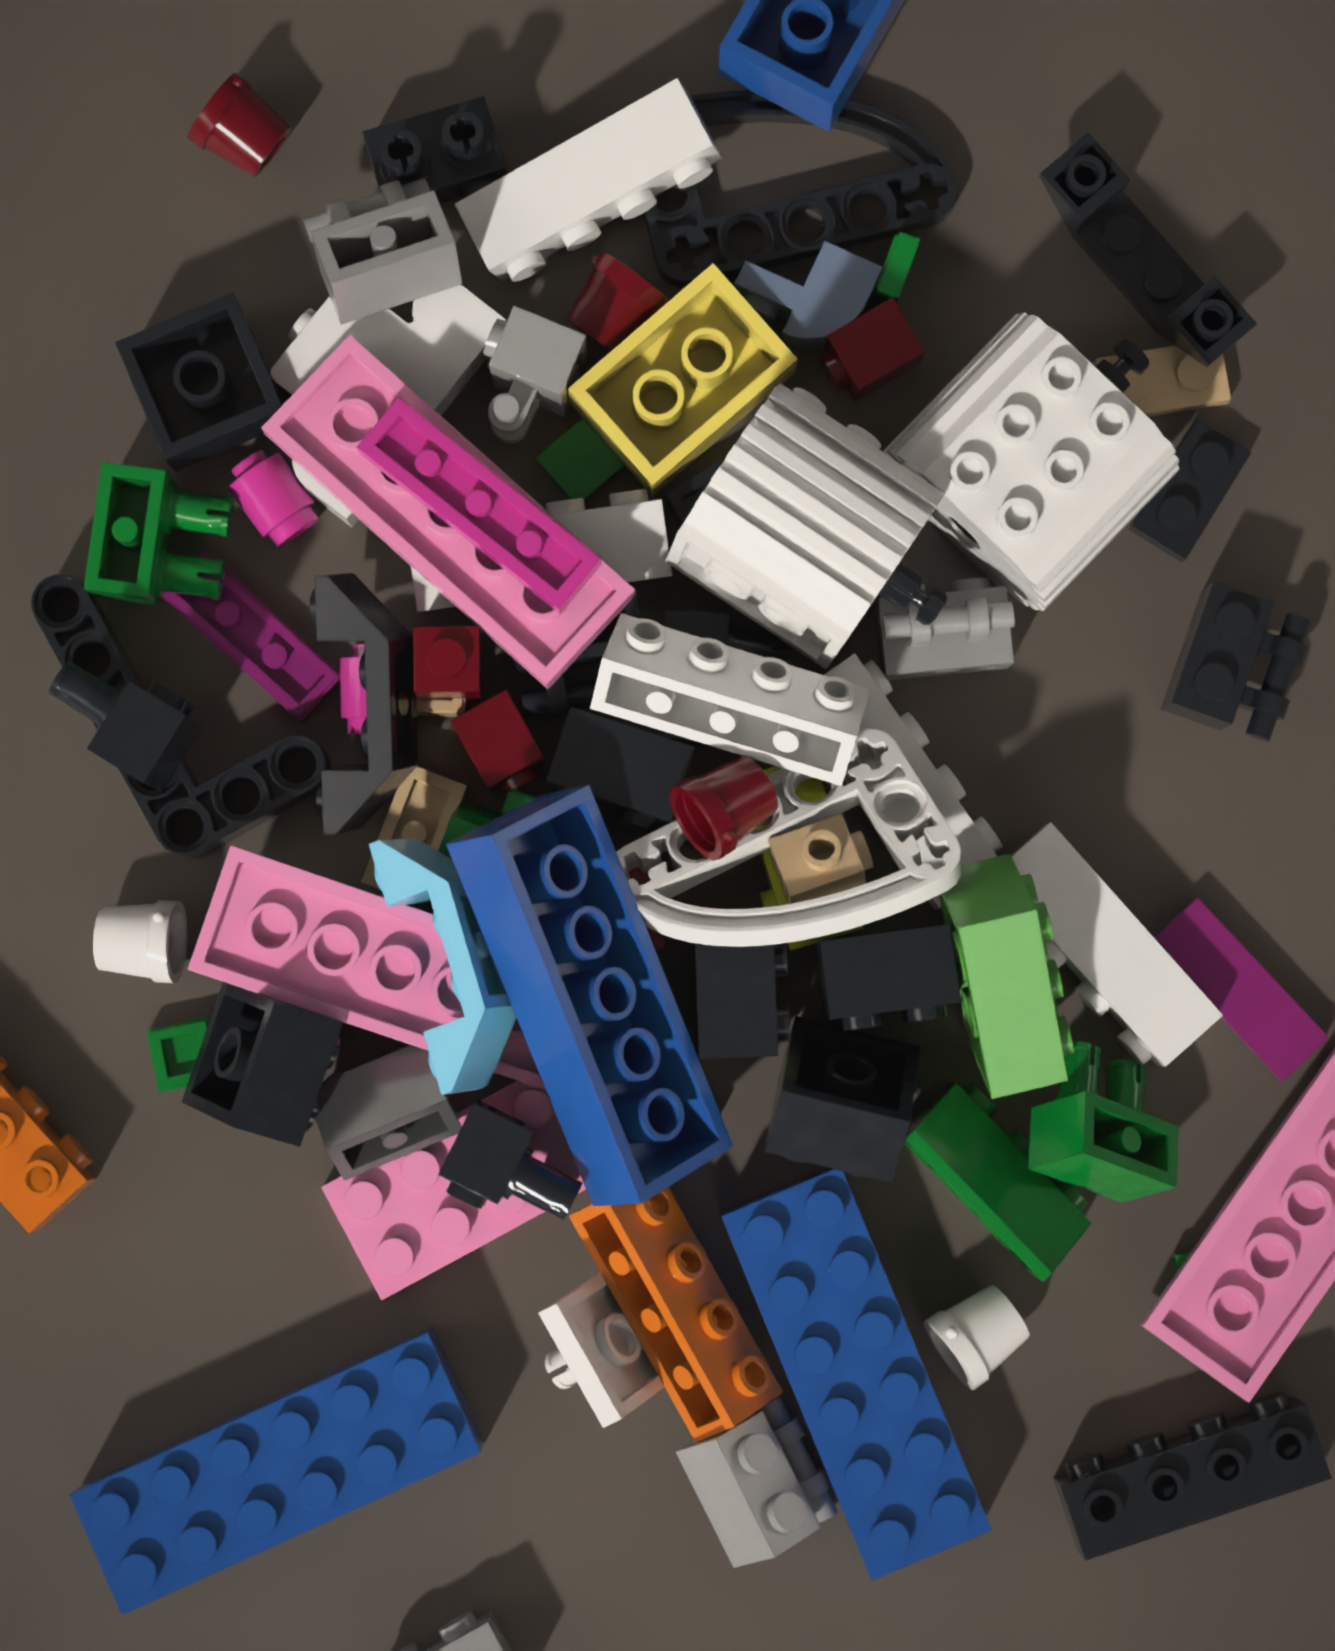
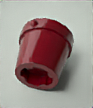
(240, 127)
(614, 302)
(723, 806)

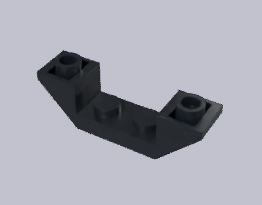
(1138, 259)
(351, 612)

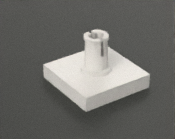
(598, 1351)

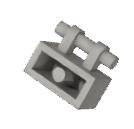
(384, 249)
(534, 368)
(964, 638)
(759, 1485)

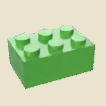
(1007, 977)

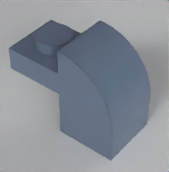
(831, 296)

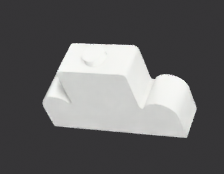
(430, 355)

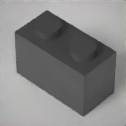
(383, 1111)

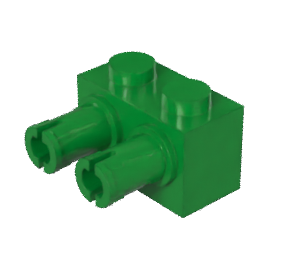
(131, 532)
(1100, 1140)

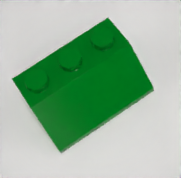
(992, 1179)

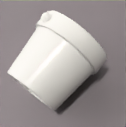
(142, 940)
(977, 1335)

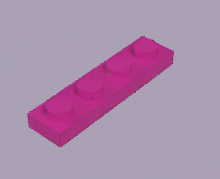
(479, 505)

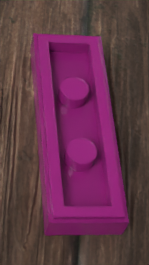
(260, 644)
(1241, 990)

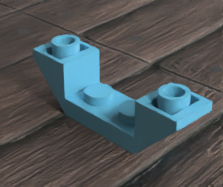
(469, 1048)

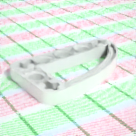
(817, 916)

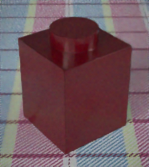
(871, 350)
(447, 662)
(499, 744)

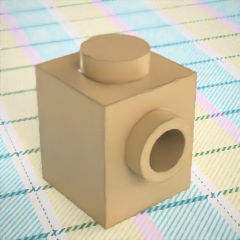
(819, 859)

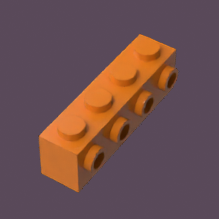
(36, 1165)
(679, 1311)

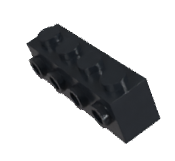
(1191, 1476)

